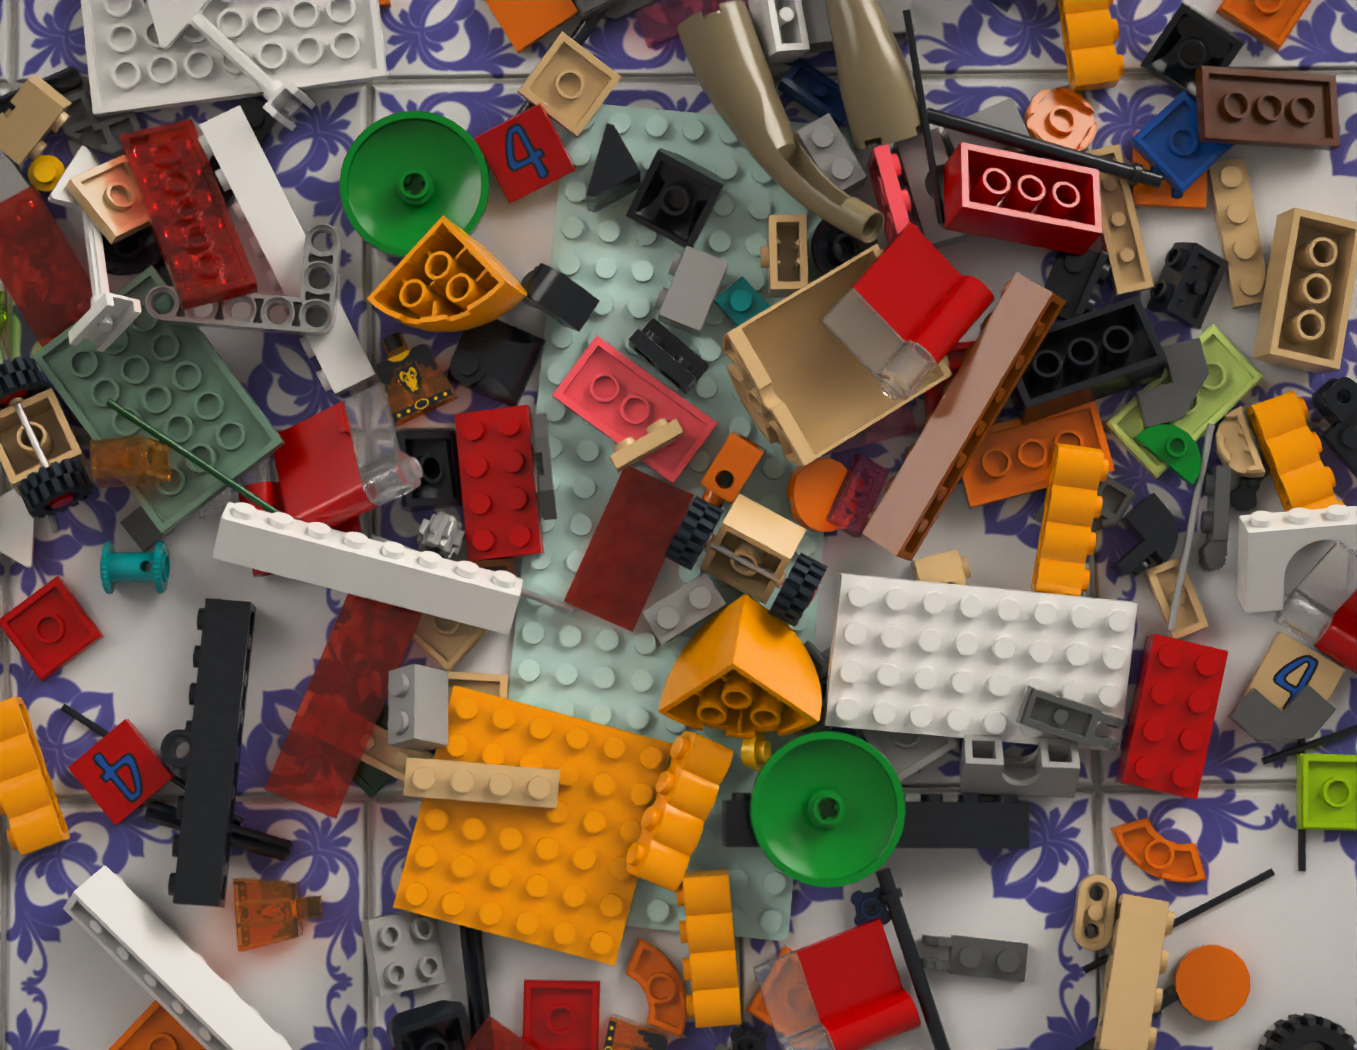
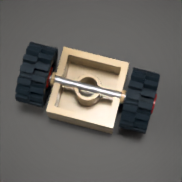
(38, 442)
(749, 554)

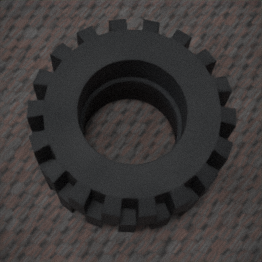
(1304, 1029)

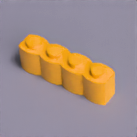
(1089, 44)
(1292, 453)
(1068, 519)
(25, 784)
(678, 814)
(711, 948)

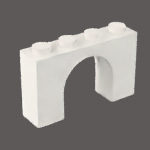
(1272, 539)

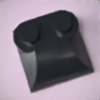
(1187, 44)
(676, 198)
(495, 361)
(430, 1027)

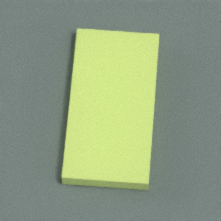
(1228, 382)

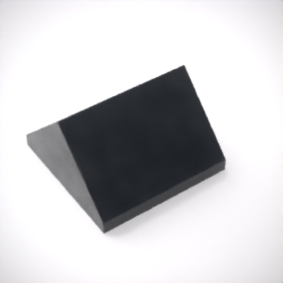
(614, 172)
(440, 466)

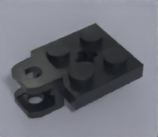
(1342, 415)

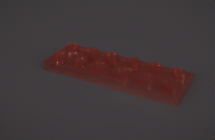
(188, 214)
(342, 704)

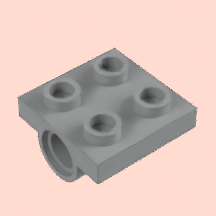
(402, 952)

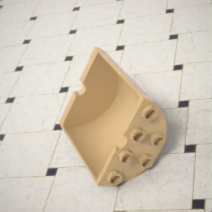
(802, 378)

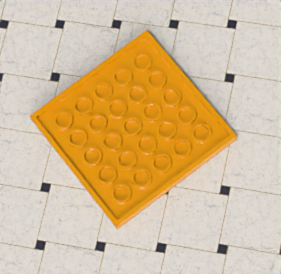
(531, 869)

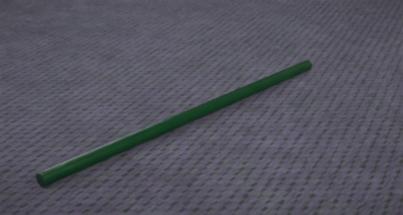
(190, 456)

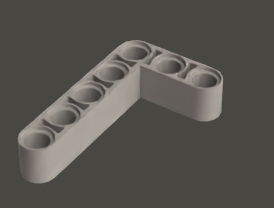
(263, 303)

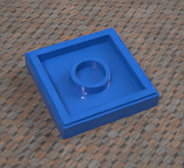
(1173, 144)

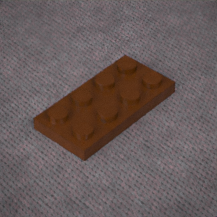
(1267, 108)

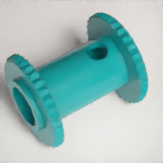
(132, 567)

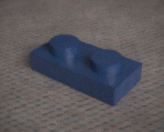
(813, 91)

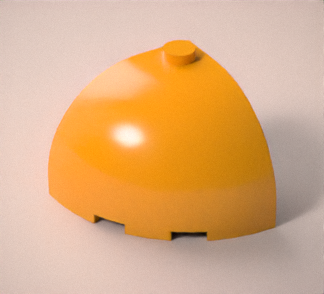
(447, 283)
(744, 676)

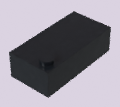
(1089, 360)

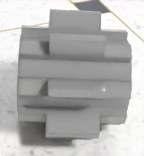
(440, 535)

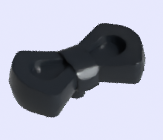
(1244, 496)

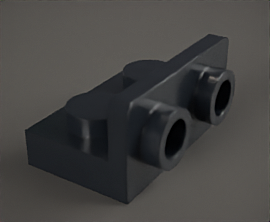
(1074, 280)
(1187, 283)
(668, 355)

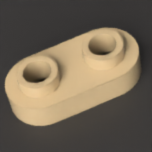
(1095, 912)

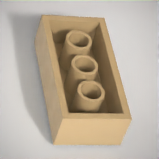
(1307, 292)
(1132, 974)

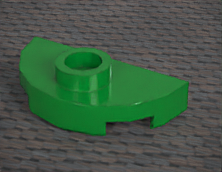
(1174, 449)

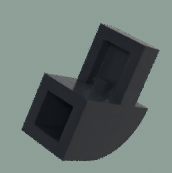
(558, 297)
(1156, 535)

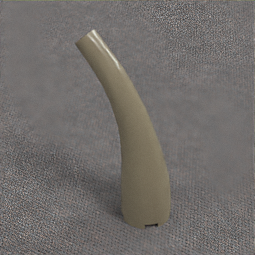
(872, 75)
(741, 88)

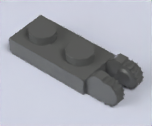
(1216, 519)
(1066, 718)
(979, 957)

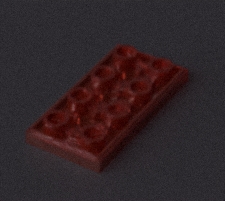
(40, 266)
(628, 548)

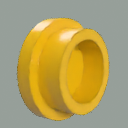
(45, 172)
(755, 752)

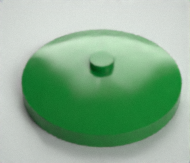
(408, 176)
(827, 809)

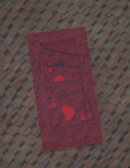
(857, 495)

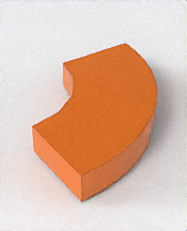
(1156, 854)
(662, 987)

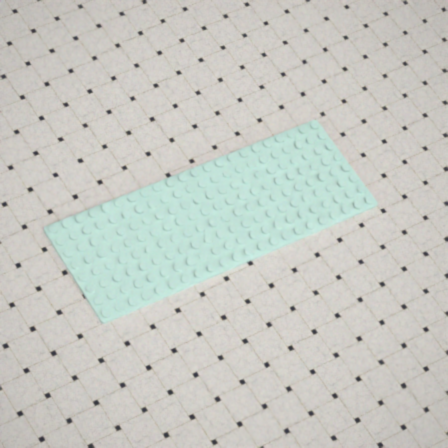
(577, 659)

